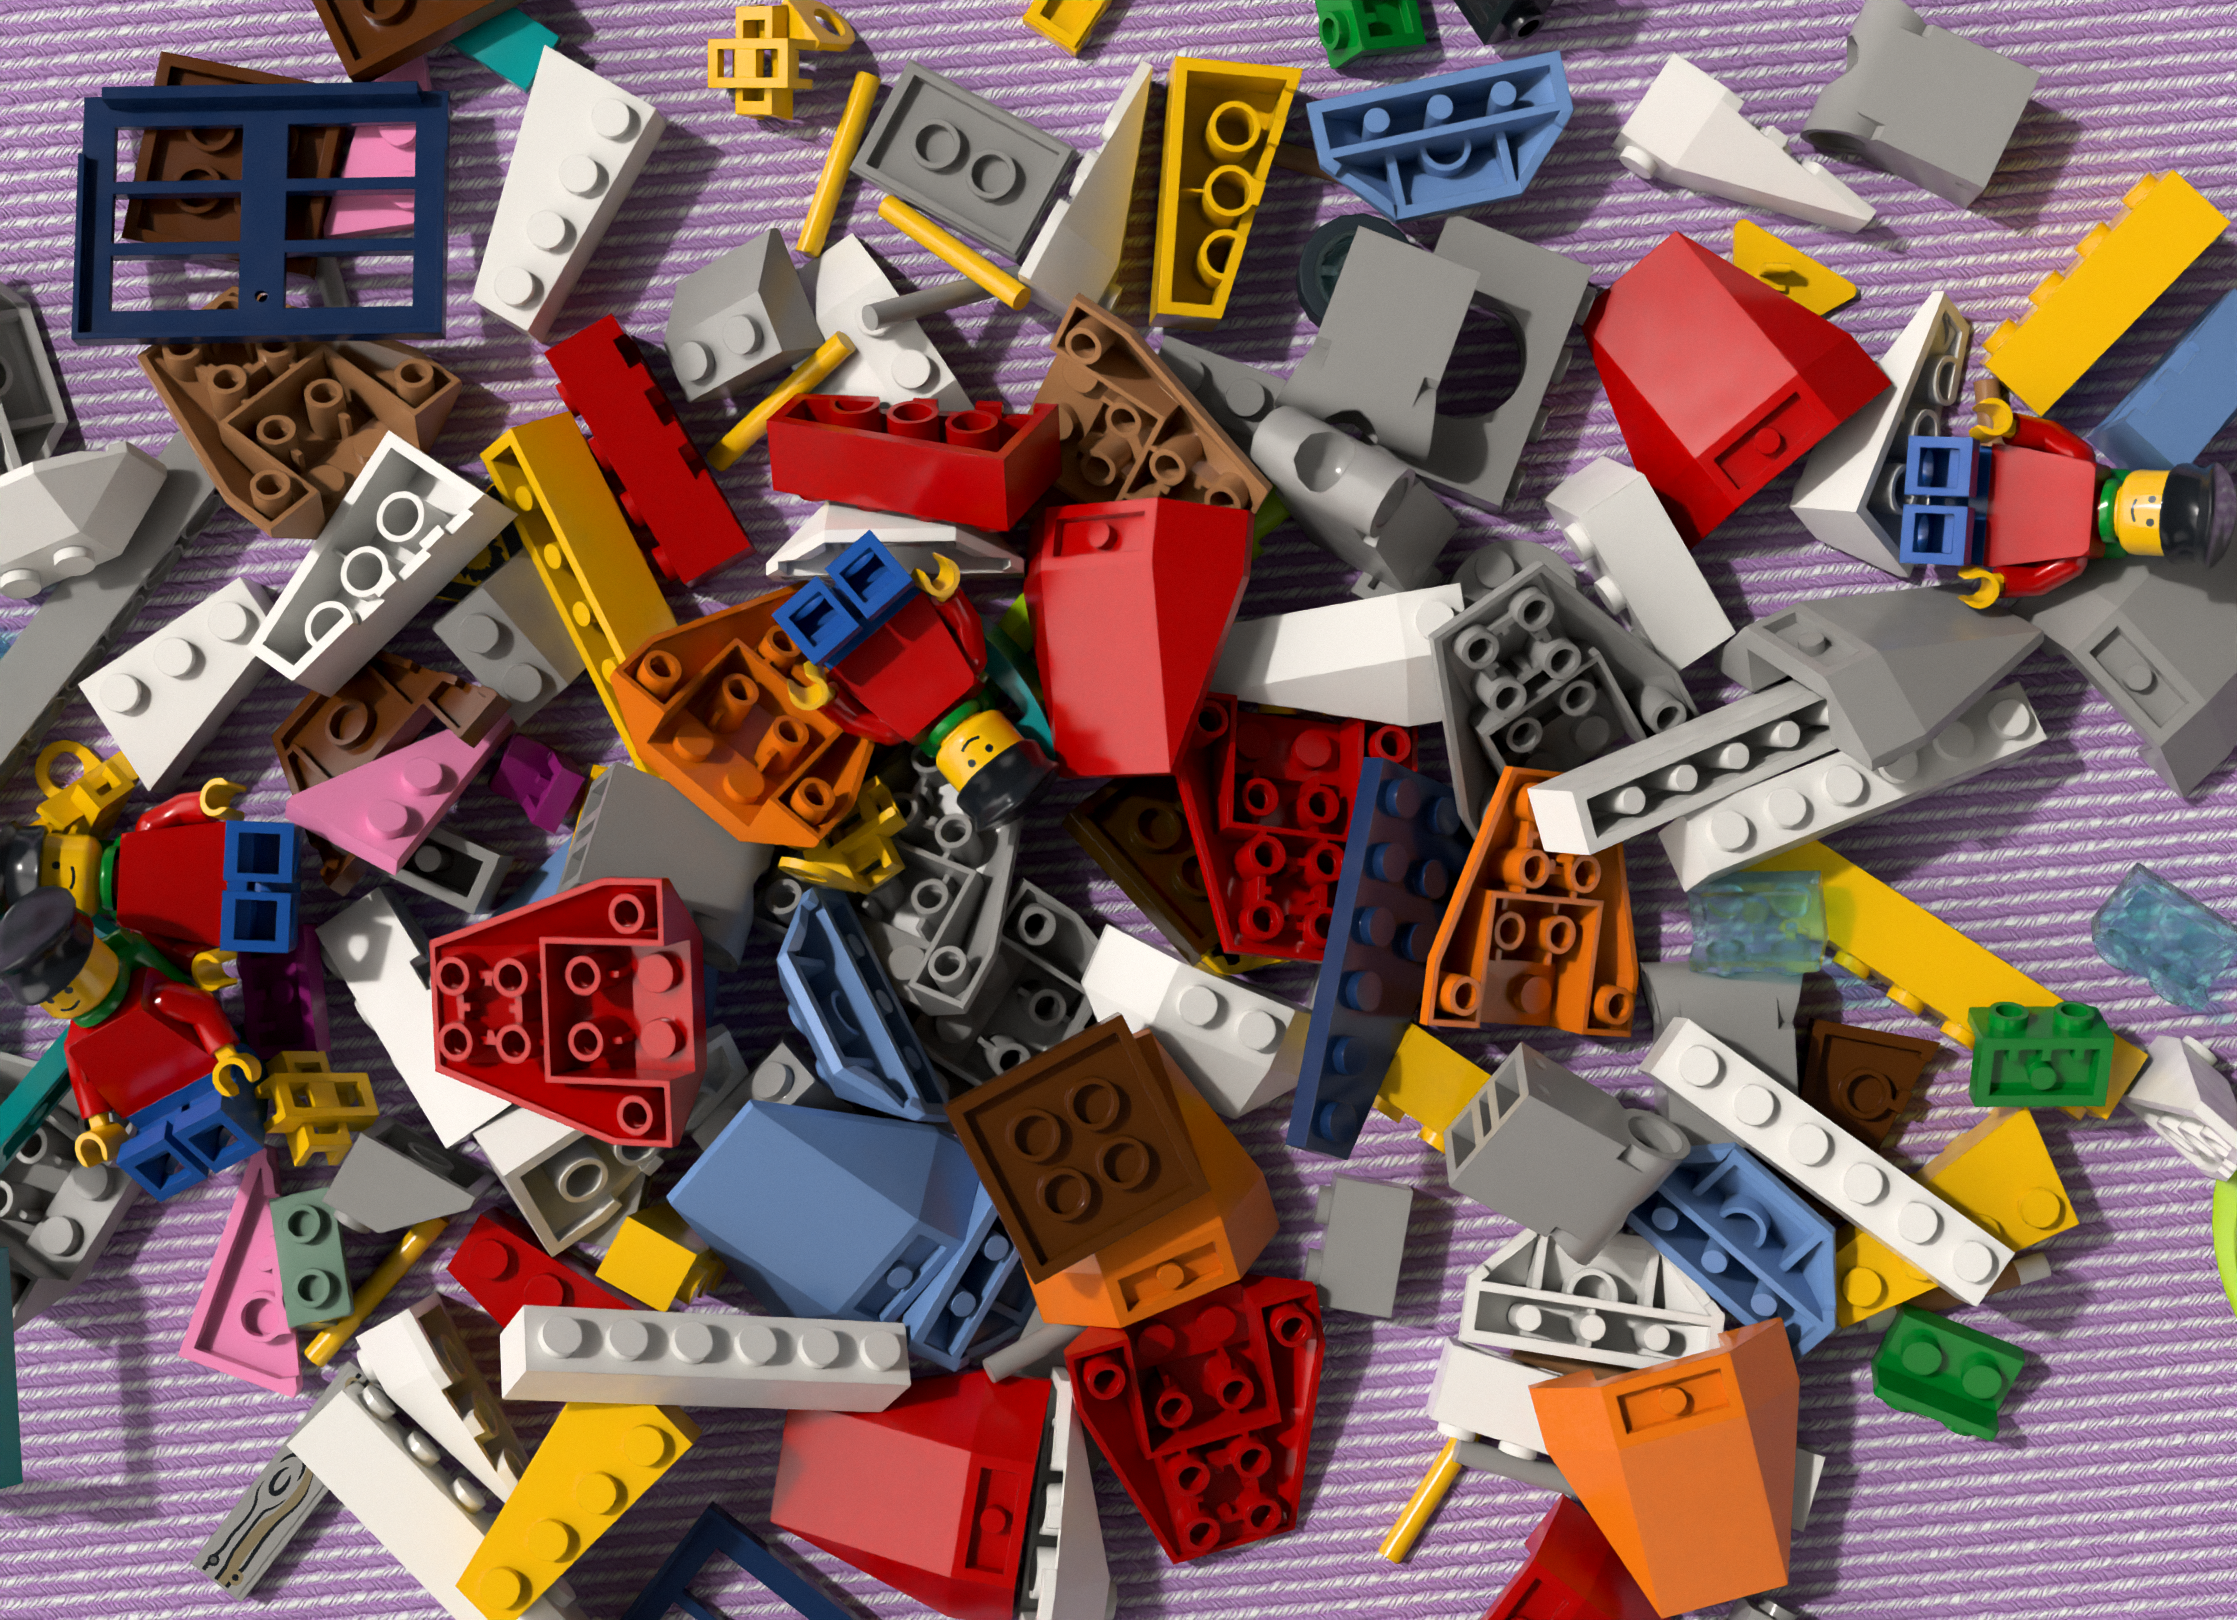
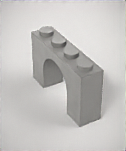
(1537, 300)

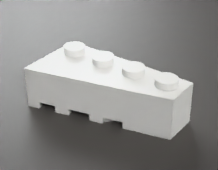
(562, 190)
(376, 565)
(388, 970)

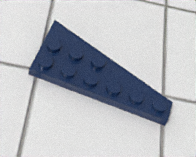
(1387, 910)

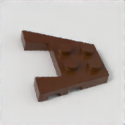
(370, 718)

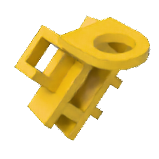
(785, 32)
(92, 801)
(855, 846)
(329, 1104)

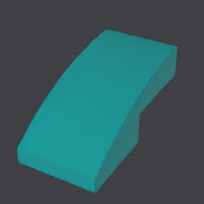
(508, 46)

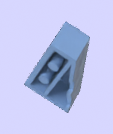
(2180, 399)

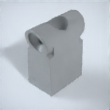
(1921, 102)
(1384, 343)
(1352, 497)
(650, 829)
(1743, 1011)
(1558, 1153)

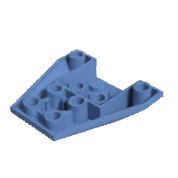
(830, 1208)

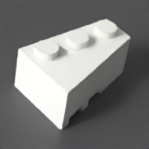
(1638, 561)
(182, 683)

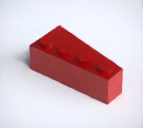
(650, 451)
(916, 459)
(510, 1268)

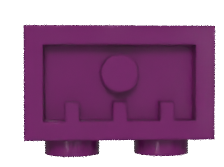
(285, 998)

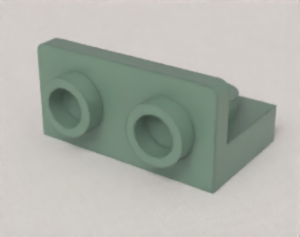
(311, 1260)

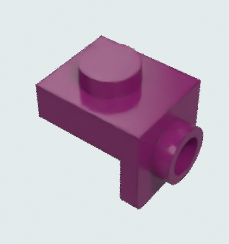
(540, 780)

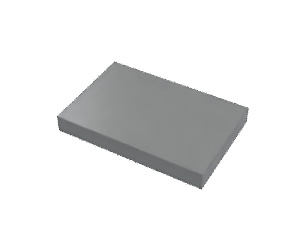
(963, 161)

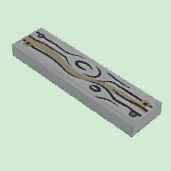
(271, 1508)

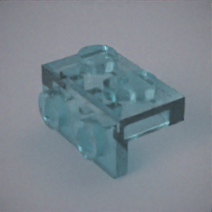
(1759, 923)
(2164, 937)

